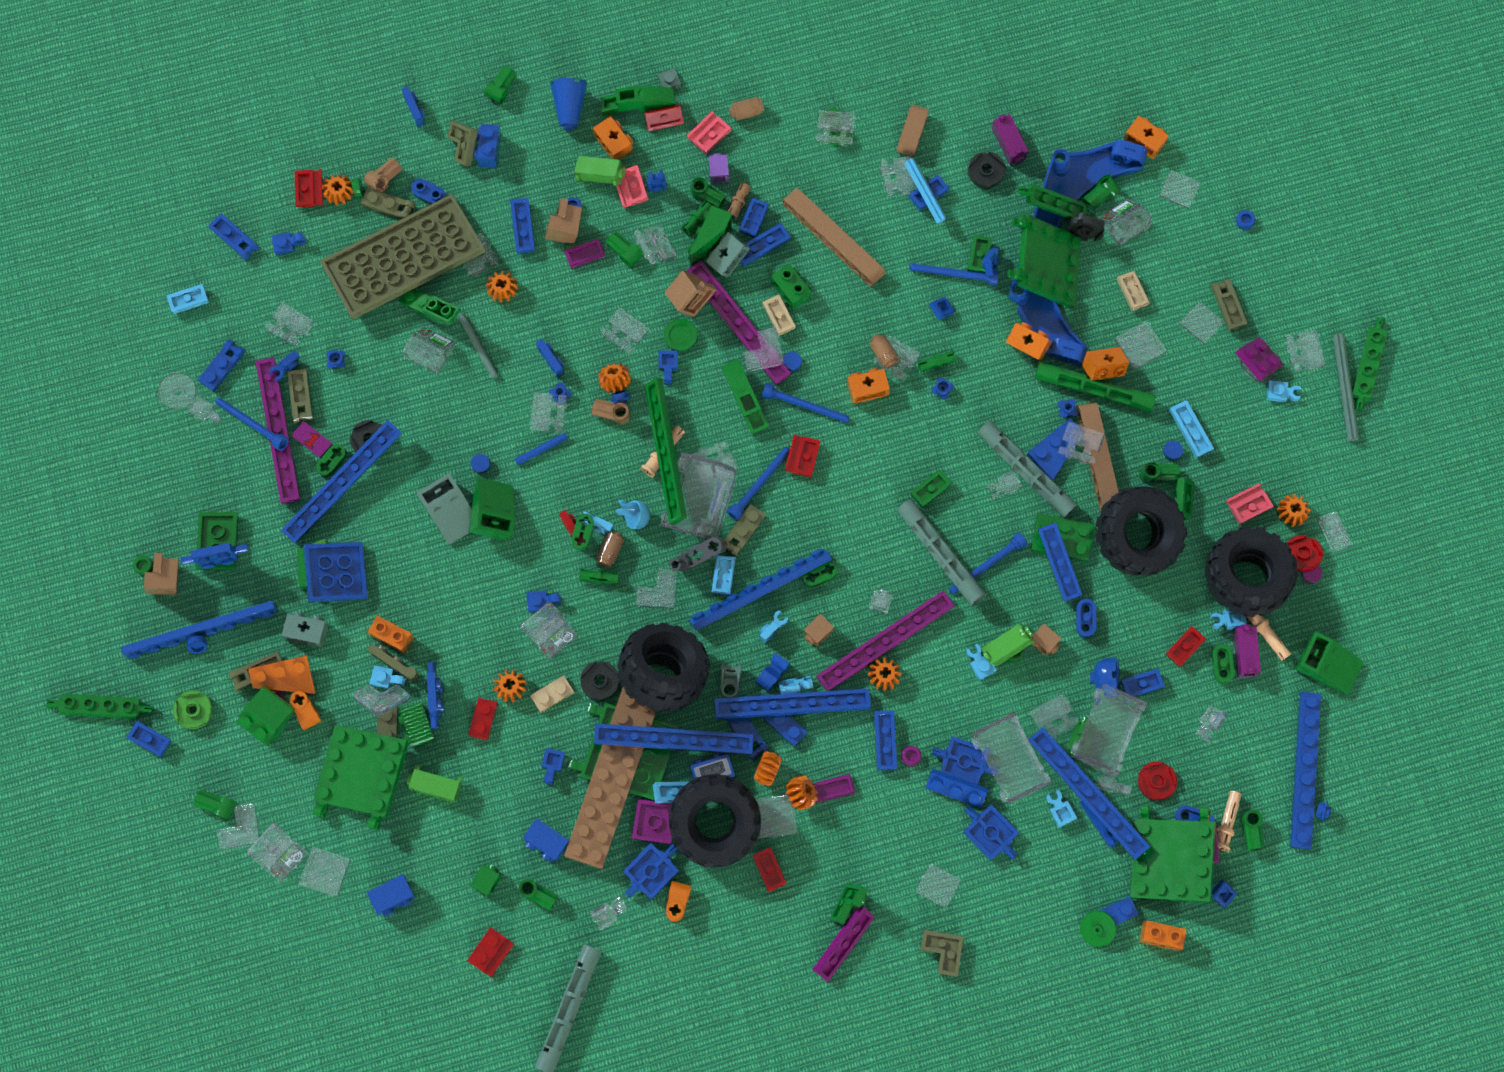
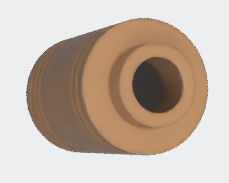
(746, 108)
(884, 351)
(610, 549)

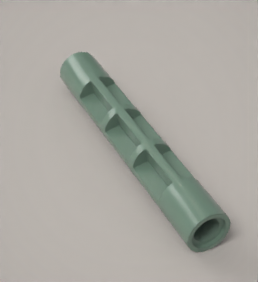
(1027, 469)
(941, 552)
(568, 1009)

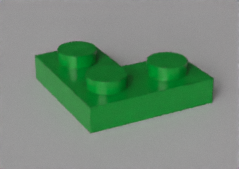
(851, 896)

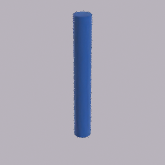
(540, 449)

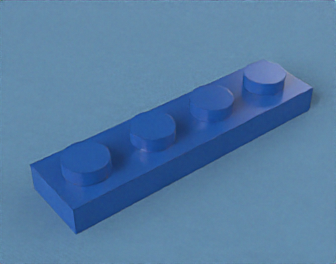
(1059, 562)

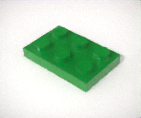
(217, 529)
(1075, 536)

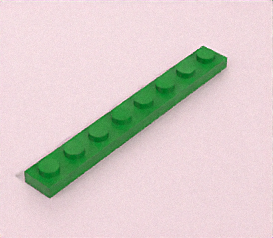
(665, 451)

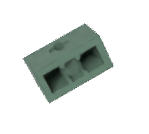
(736, 251)
(314, 636)

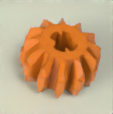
(333, 185)
(508, 283)
(614, 378)
(1288, 504)
(891, 678)
(504, 683)
(767, 768)
(801, 792)

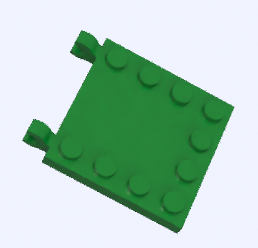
(1047, 261)
(651, 764)
(360, 773)
(1178, 860)

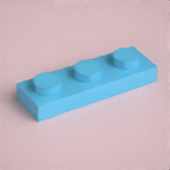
(1191, 429)

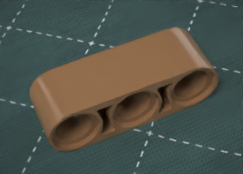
(912, 130)

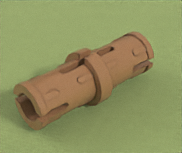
(739, 200)

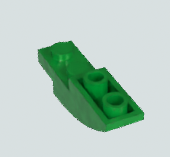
(637, 97)
(430, 307)
(745, 396)

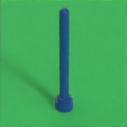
(956, 273)
(771, 392)
(278, 440)
(737, 510)
(1017, 542)

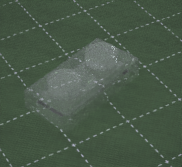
(1334, 531)

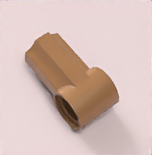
(380, 178)
(609, 411)

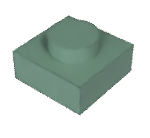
(669, 79)

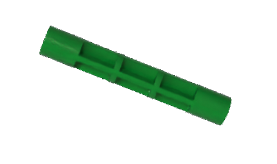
(1099, 388)

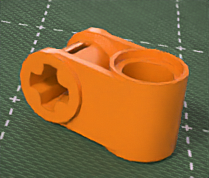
(305, 713)
(677, 897)

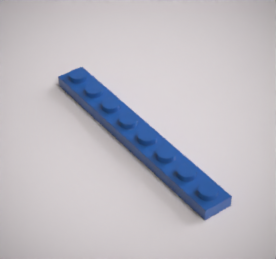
(341, 481)
(756, 591)
(206, 628)
(791, 704)
(673, 739)
(1305, 770)
(1089, 793)

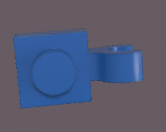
(284, 242)
(668, 362)
(289, 363)
(538, 599)
(553, 762)

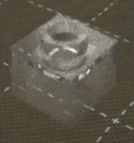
(881, 601)

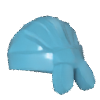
(635, 512)

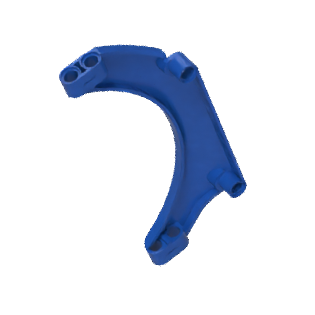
(1072, 179)

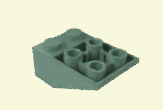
(447, 508)

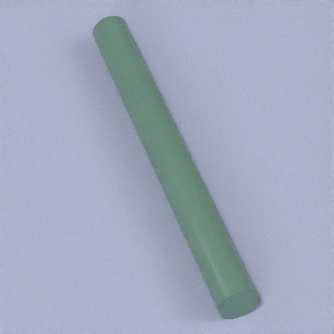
(477, 345)

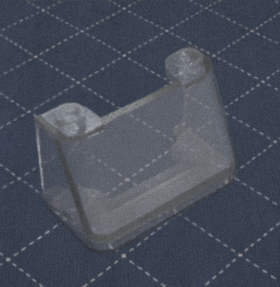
(706, 495)
(1108, 730)
(1011, 759)

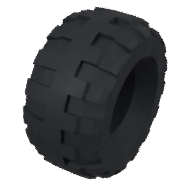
(1166, 526)
(1258, 548)
(666, 647)
(718, 851)

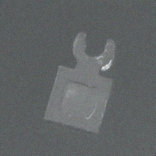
(1006, 483)
(1108, 784)

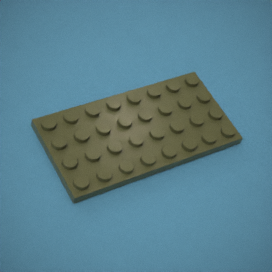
(402, 256)

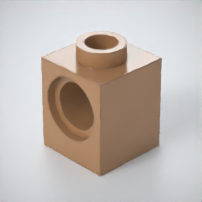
(818, 630)
(1046, 640)

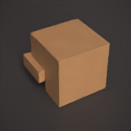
(565, 224)
(689, 293)
(164, 576)

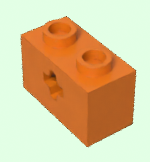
(1140, 129)
(612, 138)
(1018, 340)
(1105, 363)
(861, 392)
(390, 635)
(1162, 935)

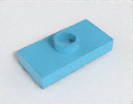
(723, 575)

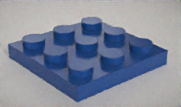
(335, 572)

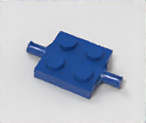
(219, 554)
(435, 702)
(962, 760)
(990, 832)
(651, 871)

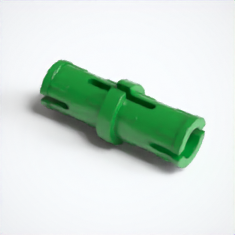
(696, 218)
(936, 361)
(599, 577)

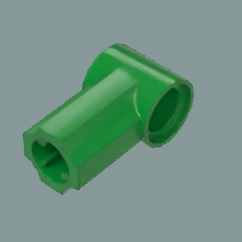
(498, 89)
(1105, 189)
(708, 194)
(628, 252)
(1161, 472)
(219, 806)
(1253, 832)
(539, 895)

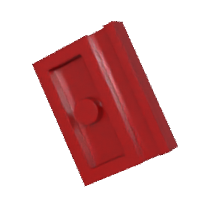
(308, 188)
(802, 456)
(490, 952)

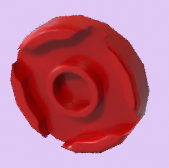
(1307, 552)
(1157, 781)

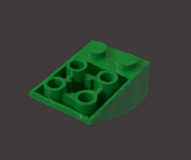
(715, 225)
(492, 509)
(1329, 663)

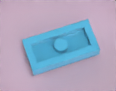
(187, 299)
(666, 791)

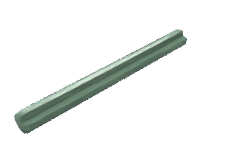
(1346, 388)

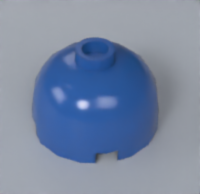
(1107, 673)

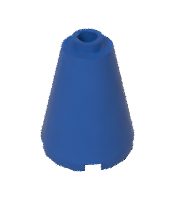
(568, 100)

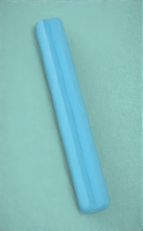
(925, 190)

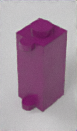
(1009, 139)
(1246, 651)

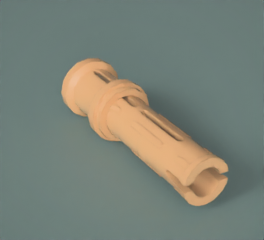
(652, 464)
(1270, 636)
(1226, 830)

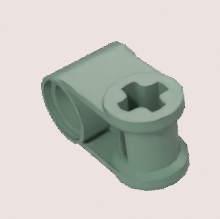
(730, 679)

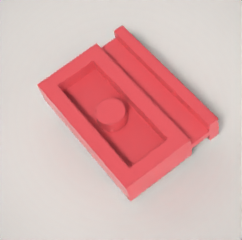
(709, 133)
(632, 188)
(1249, 504)

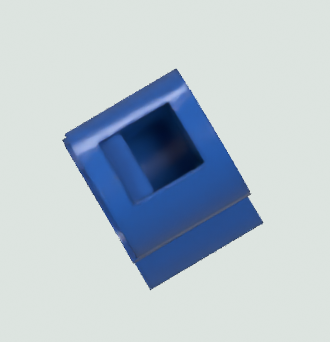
(773, 673)

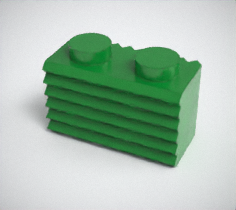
(416, 725)

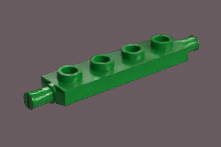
(1053, 201)
(1369, 364)
(99, 706)

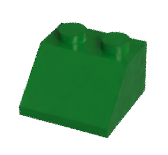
(265, 716)

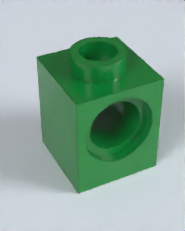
(486, 880)

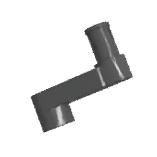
(708, 552)

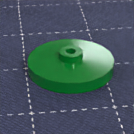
(680, 335)
(1098, 928)

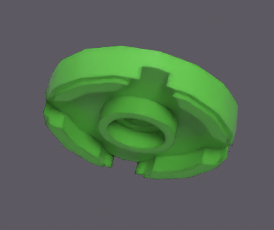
(189, 700)

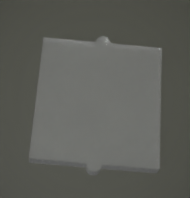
(1179, 189)
(1201, 322)
(938, 886)

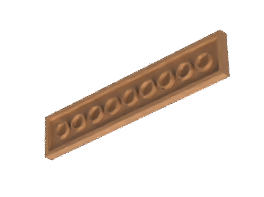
(608, 789)

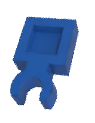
(656, 182)
(990, 261)

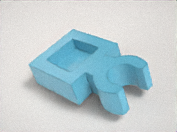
(1279, 391)
(600, 525)
(1229, 619)
(980, 664)
(794, 685)
(1062, 812)

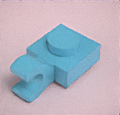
(769, 631)
(384, 677)

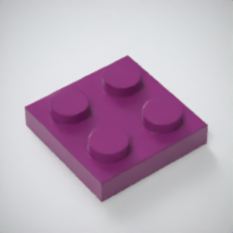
(1259, 358)
(652, 822)

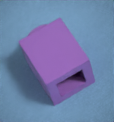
(718, 168)

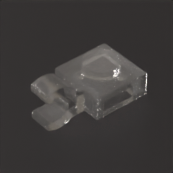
(203, 409)
(1210, 720)
(606, 914)

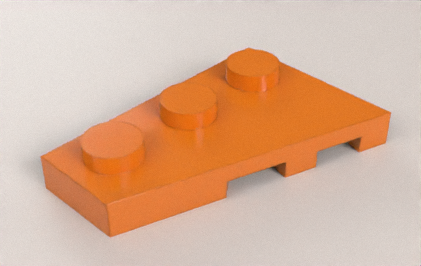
(284, 675)

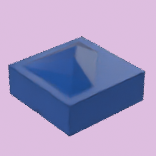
(942, 308)
(1223, 893)

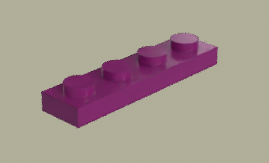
(843, 943)

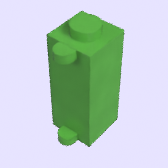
(599, 170)
(1008, 644)
(434, 785)

